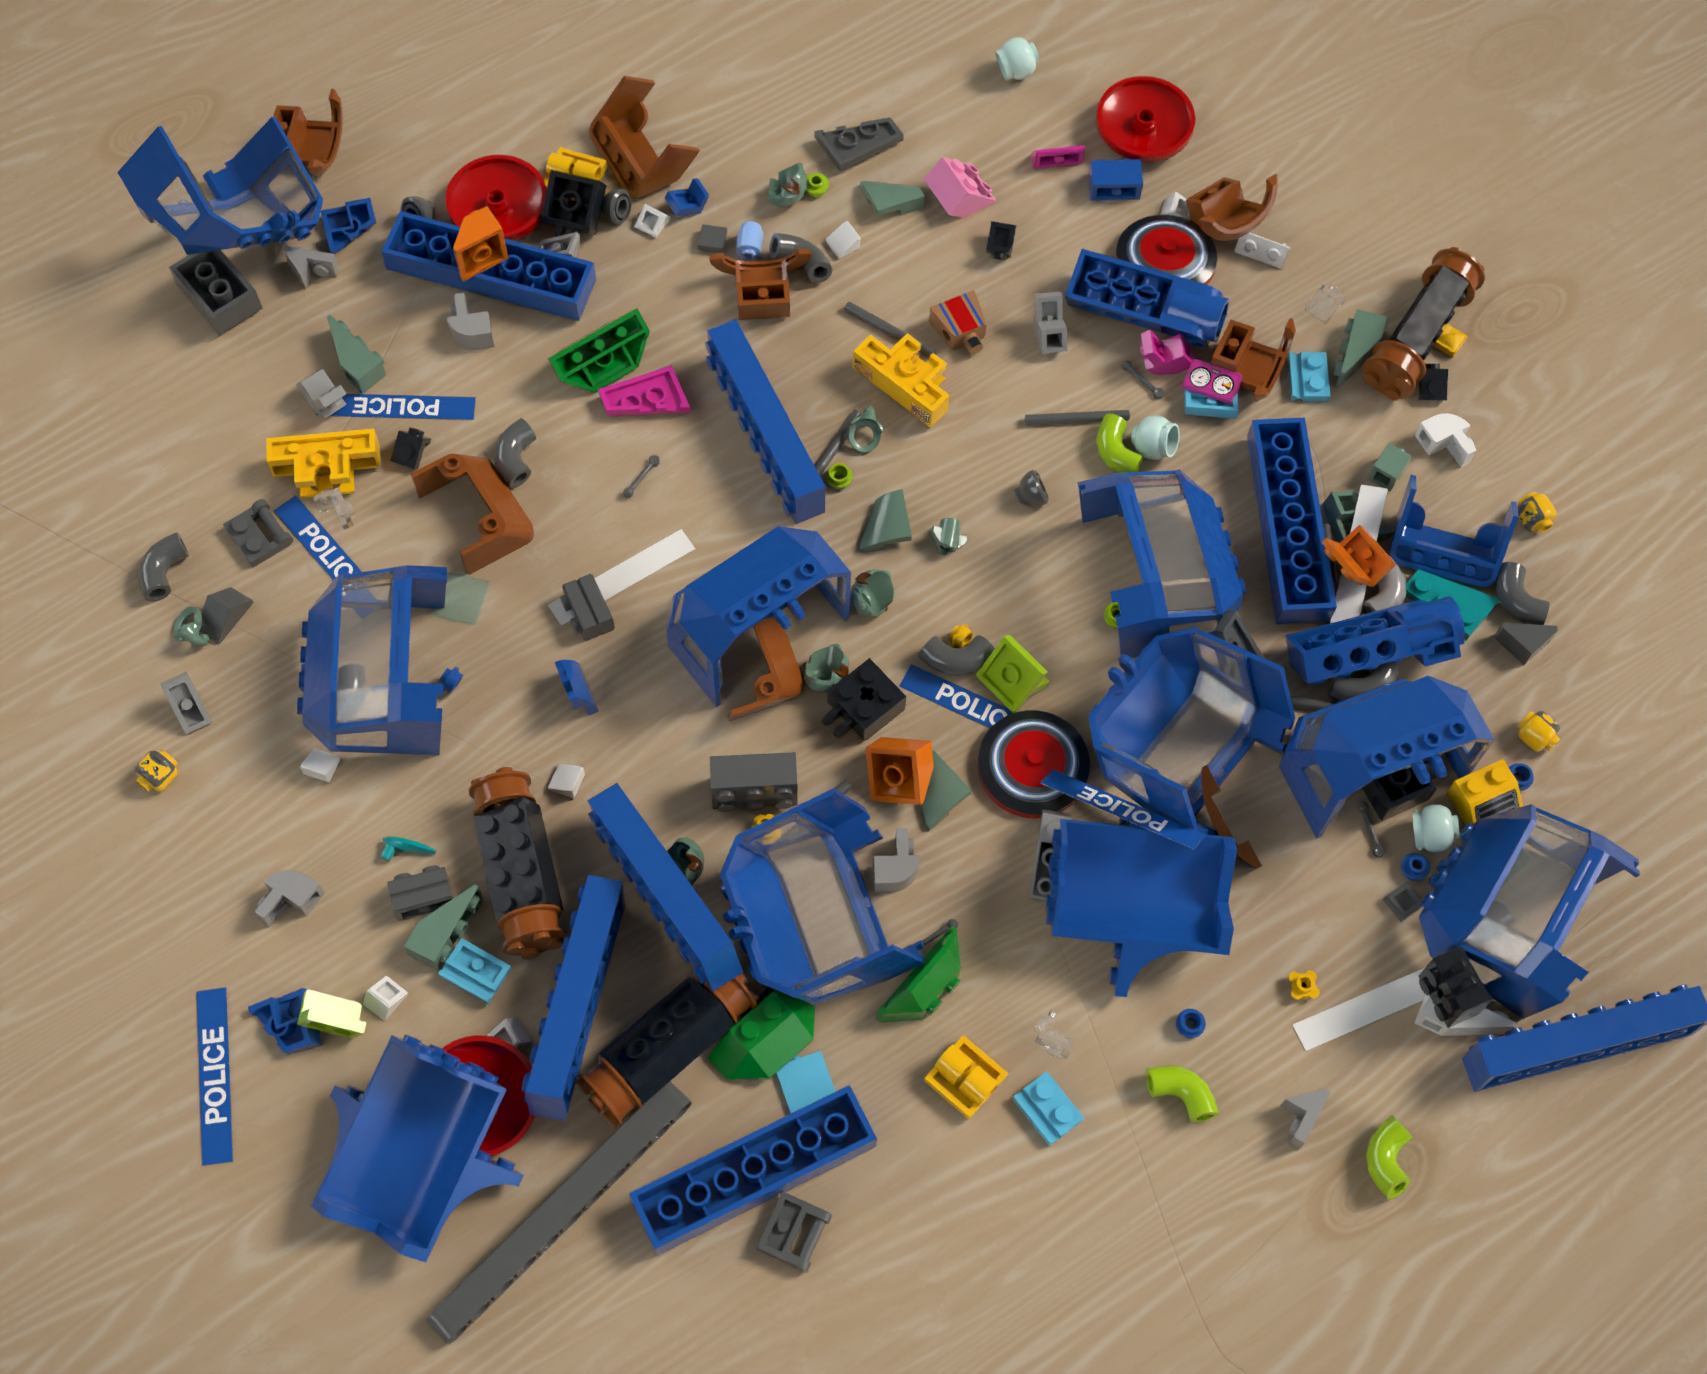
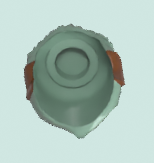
(789, 186)
(872, 592)
(826, 668)
(688, 858)

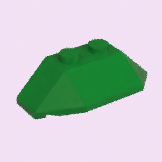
(603, 353)
(926, 983)
(765, 1038)

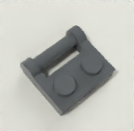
(251, 539)
(784, 1227)

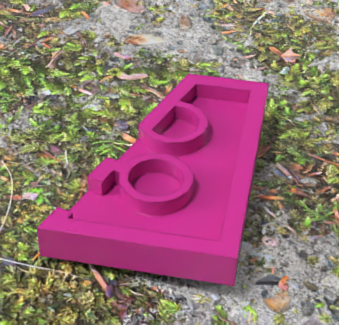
(645, 394)

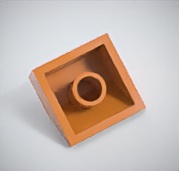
(479, 243)
(899, 770)

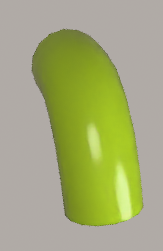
(1111, 445)
(1187, 1086)
(1382, 1157)

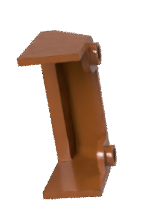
(625, 148)
(501, 530)
(785, 677)

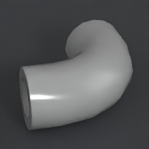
(1390, 594)

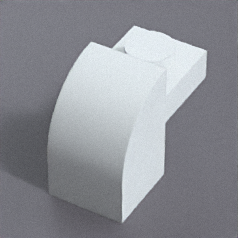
(1447, 432)

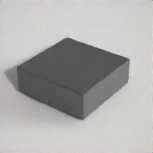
(712, 238)
(1403, 901)

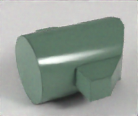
(948, 536)

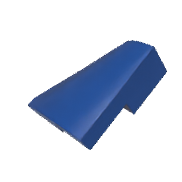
(347, 222)
(576, 685)
(281, 1020)

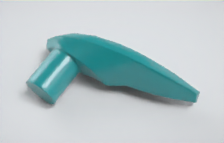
(406, 845)

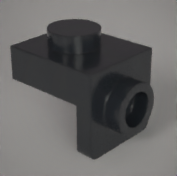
(1000, 240)
(1434, 383)
(409, 447)

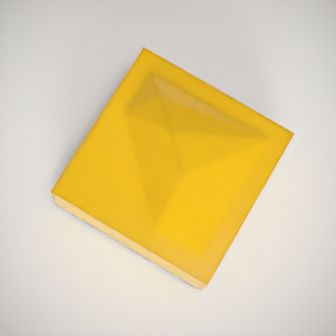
(1450, 340)

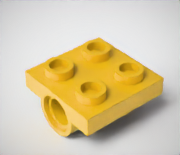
(575, 164)
(965, 1077)

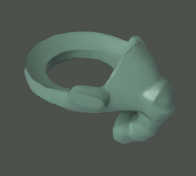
(869, 419)
(190, 631)

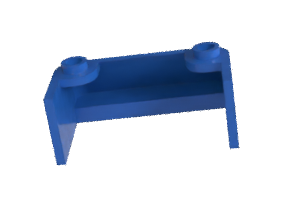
(1447, 553)

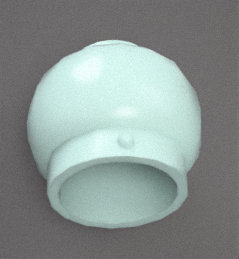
(1017, 58)
(1155, 437)
(1435, 828)

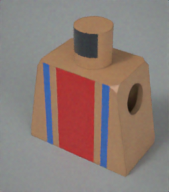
(960, 322)

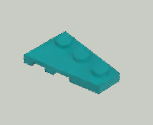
(1472, 603)

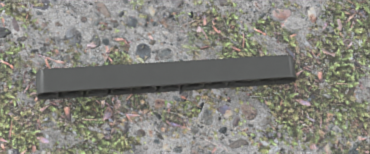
(557, 1213)

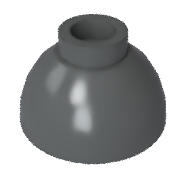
(616, 205)
(418, 206)
(1032, 489)

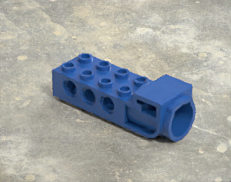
(1147, 298)
(1417, 629)

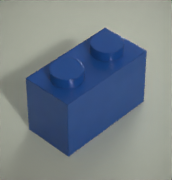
(1115, 179)

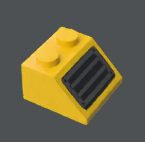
(1485, 792)

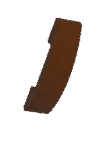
(1210, 788)

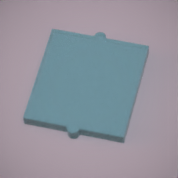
(463, 598)

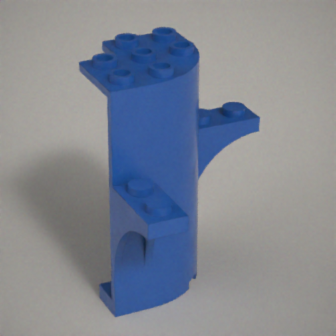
(1139, 893)
(412, 1146)

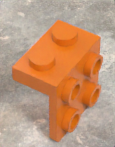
(1360, 557)

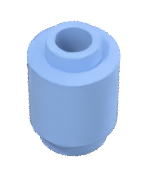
(749, 241)

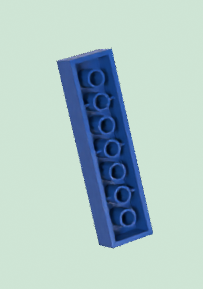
(527, 278)
(765, 422)
(1291, 521)
(664, 887)
(575, 998)
(1586, 1037)
(753, 1170)

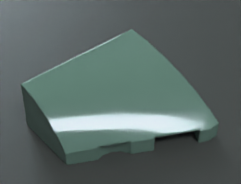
(892, 197)
(1340, 511)
(887, 523)
(943, 793)

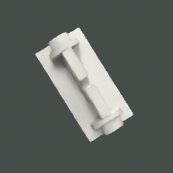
(1262, 250)

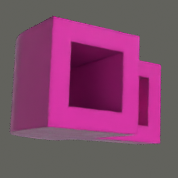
(1165, 356)

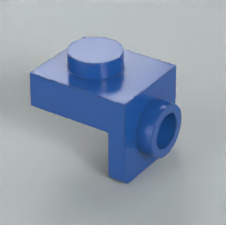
(688, 200)

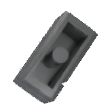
(587, 607)
(419, 892)

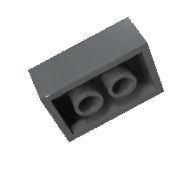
(216, 289)
(753, 781)

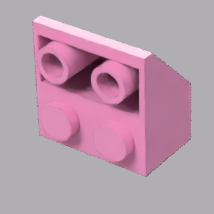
(959, 187)

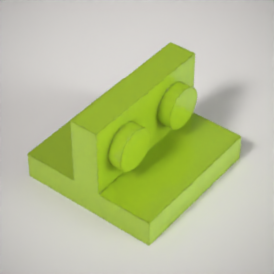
(1012, 674)

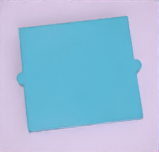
(805, 1081)

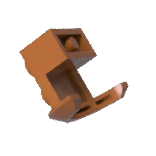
(313, 140)
(1225, 212)
(762, 284)
(1254, 361)

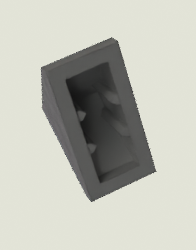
(222, 613)
(1524, 639)

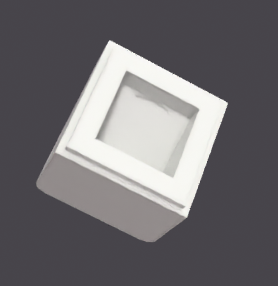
(1175, 206)
(651, 221)
(843, 240)
(320, 765)
(567, 780)
(384, 997)
(512, 1032)

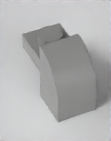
(1049, 323)
(469, 330)
(321, 393)
(897, 871)
(288, 888)

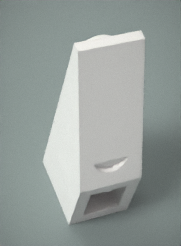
(1484, 1023)

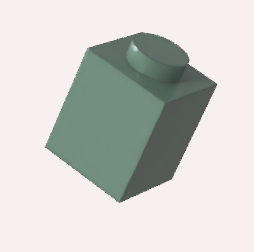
(1389, 467)

